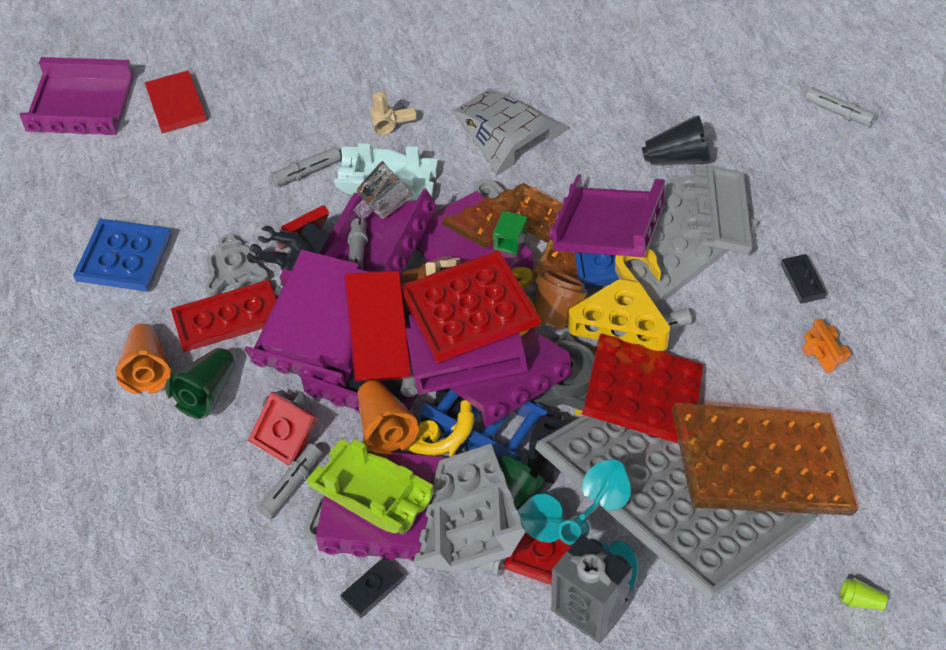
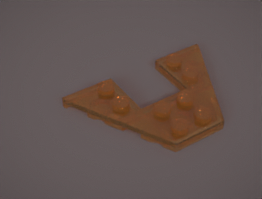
(541, 211)

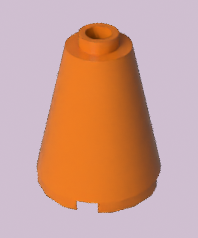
(142, 361)
(385, 420)

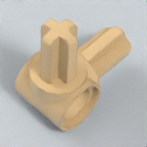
(384, 117)

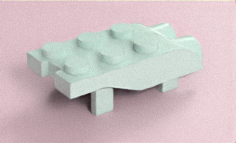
(362, 160)

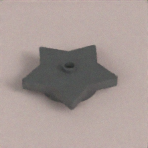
(573, 388)

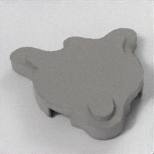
(231, 266)

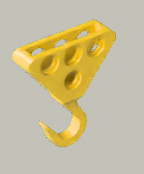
(620, 299)

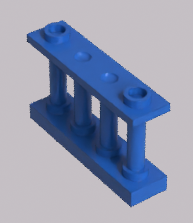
(529, 411)

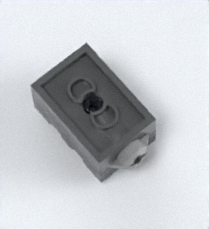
(590, 588)

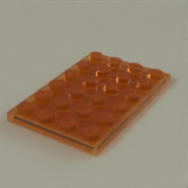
(762, 460)

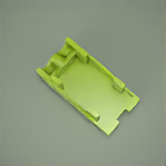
(372, 487)

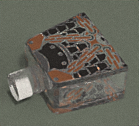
(381, 193)

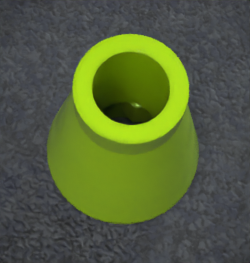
(860, 595)

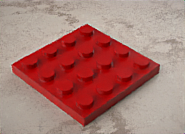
(469, 306)
(639, 387)

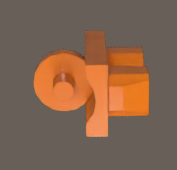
(823, 344)

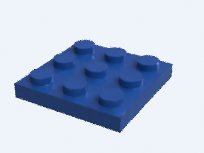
(122, 255)

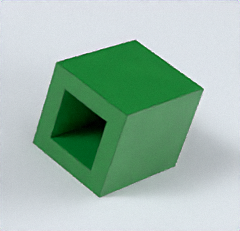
(510, 233)

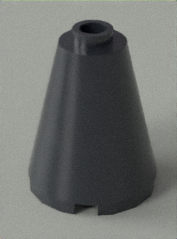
(678, 145)

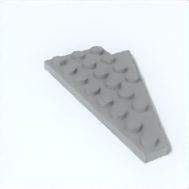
(677, 255)

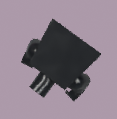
(309, 239)

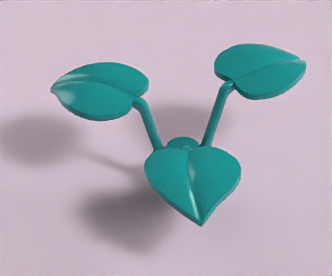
(605, 484)

